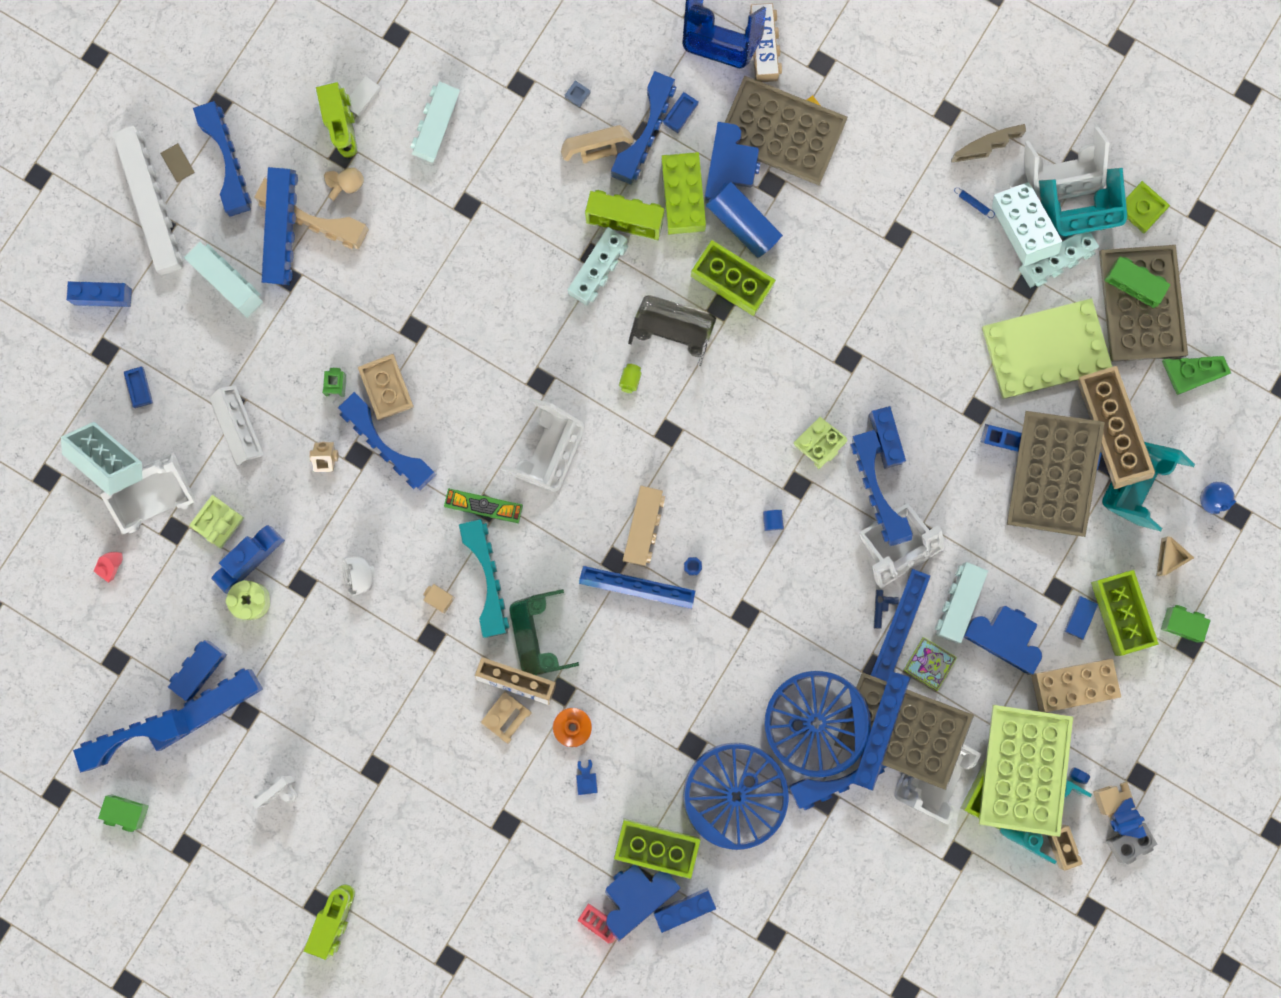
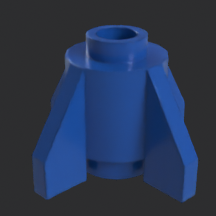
(1127, 820)

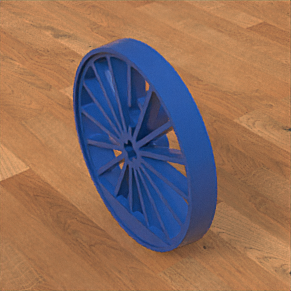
(861, 721)
(705, 828)

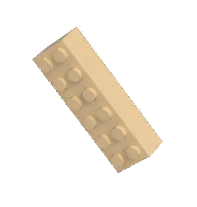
(1121, 439)

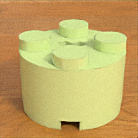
(237, 601)

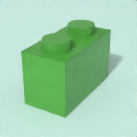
(1186, 624)
(123, 813)

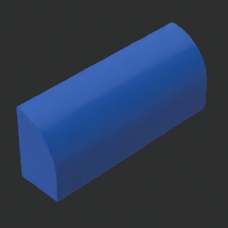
(744, 219)

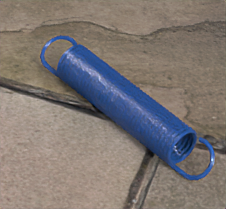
(974, 202)

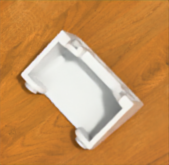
(158, 491)
(930, 798)

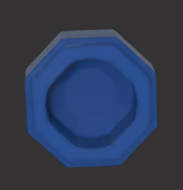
(692, 566)
(1079, 775)

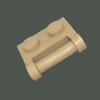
(500, 714)

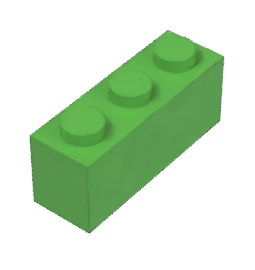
(1137, 281)

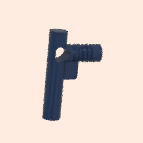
(882, 606)

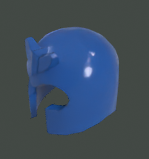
(1217, 497)

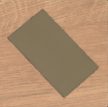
(177, 162)

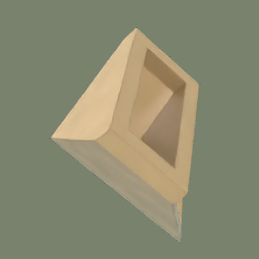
(1171, 556)

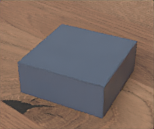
(577, 93)

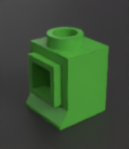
(341, 383)

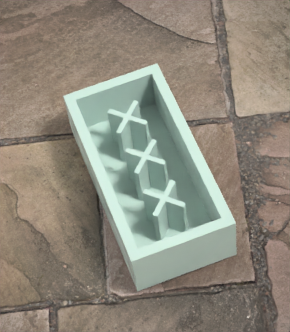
(1026, 224)
(224, 278)
(101, 458)

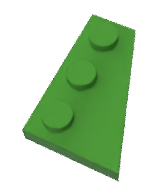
(1194, 372)

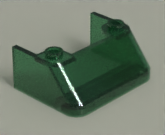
(526, 637)

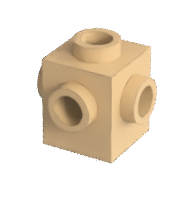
(323, 456)

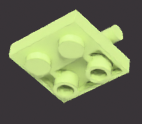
(820, 442)
(216, 521)

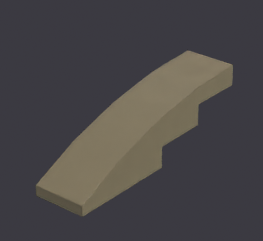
(983, 146)

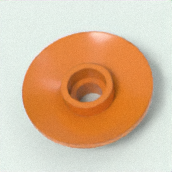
(564, 734)

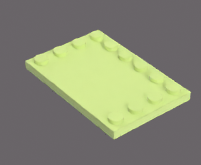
(1046, 348)
(1026, 770)

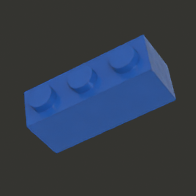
(99, 294)
(888, 437)
(196, 670)
(684, 910)

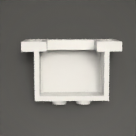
(901, 558)

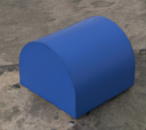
(773, 520)

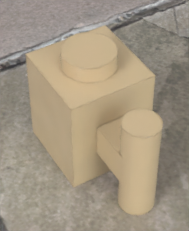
(1110, 798)

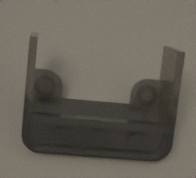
(674, 323)

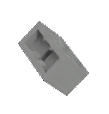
(1134, 849)

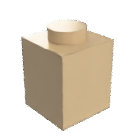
(438, 598)

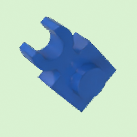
(586, 781)

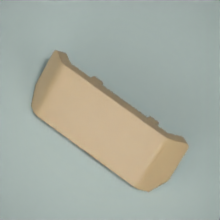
(594, 140)

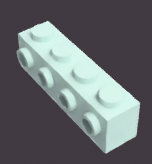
(435, 122)
(1070, 253)
(597, 266)
(961, 602)

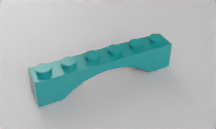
(492, 617)

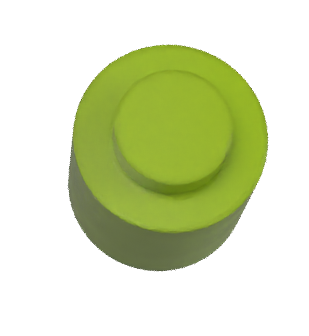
(630, 378)

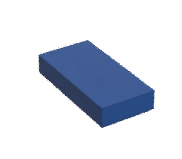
(680, 112)
(138, 387)
(1081, 617)

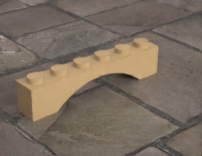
(344, 229)

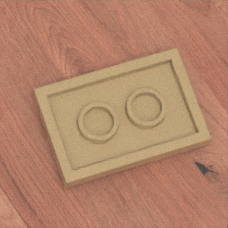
(385, 387)

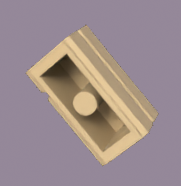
(1065, 849)

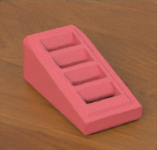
(582, 919)

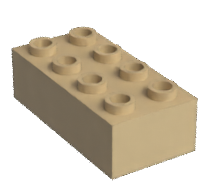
(1076, 685)

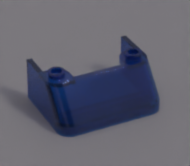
(718, 43)

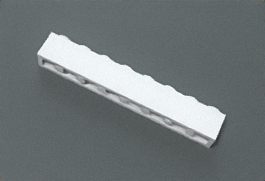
(147, 200)

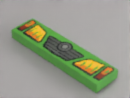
(483, 506)

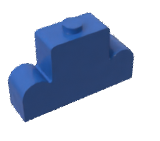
(730, 160)
(246, 557)
(1006, 638)
(636, 898)

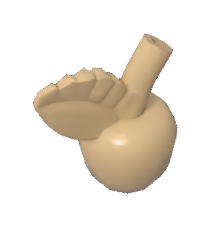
(348, 180)

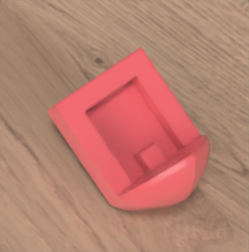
(108, 565)

